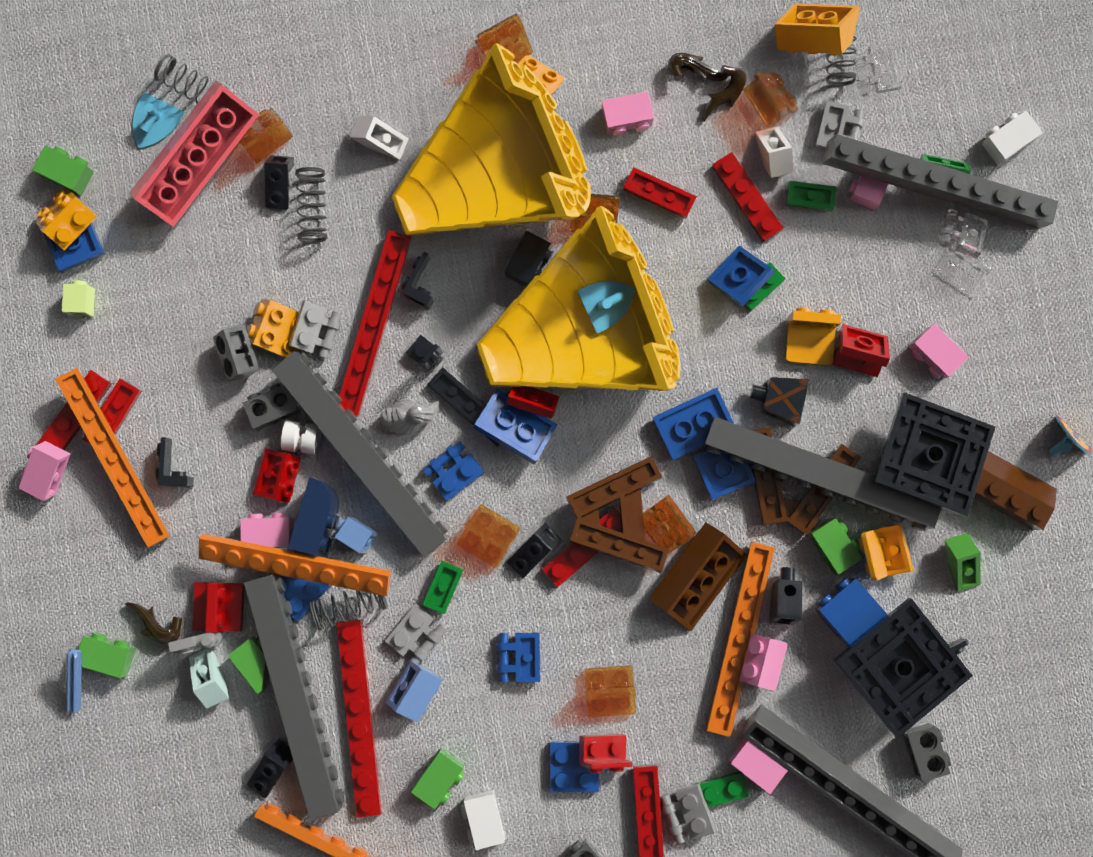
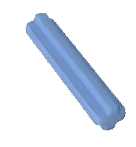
(73, 680)

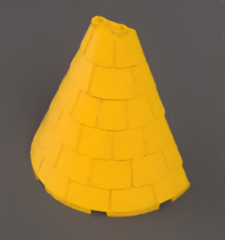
(495, 158)
(550, 338)

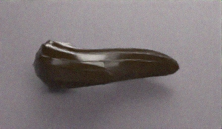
(693, 63)
(730, 93)
(152, 627)

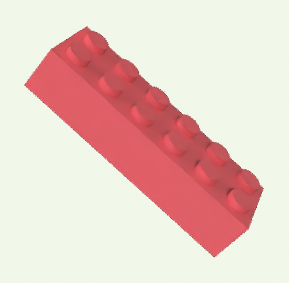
(194, 153)

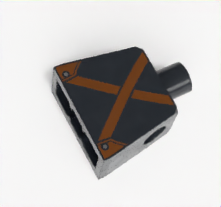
(782, 398)
(786, 608)

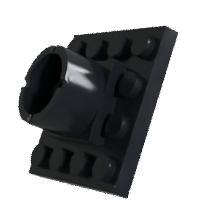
(934, 455)
(903, 667)

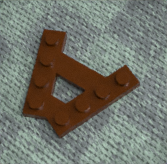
(800, 514)
(631, 543)

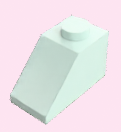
(207, 678)

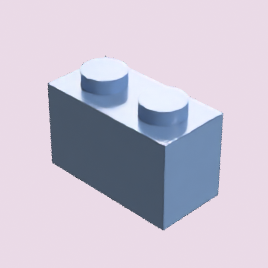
(355, 534)
(414, 691)

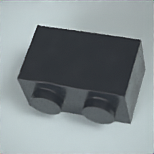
(528, 259)

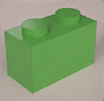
(63, 170)
(835, 545)
(106, 655)
(438, 779)

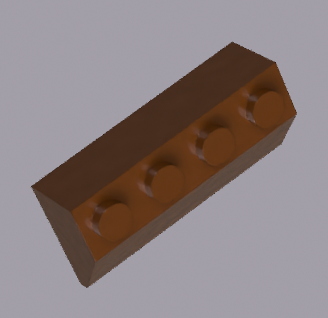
(1016, 493)
(698, 576)

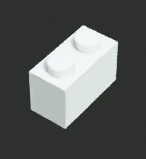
(1012, 137)
(483, 819)

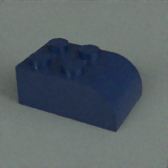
(316, 519)

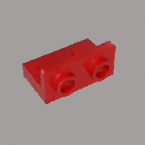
(533, 400)
(277, 475)
(603, 752)

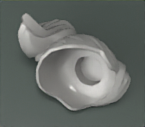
(408, 416)

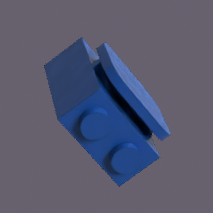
(850, 611)

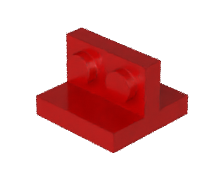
(861, 351)
(218, 607)

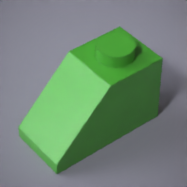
(963, 561)
(251, 663)

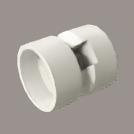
(300, 437)

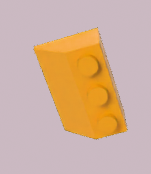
(817, 28)

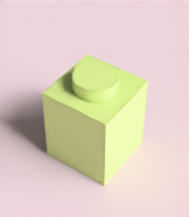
(78, 299)

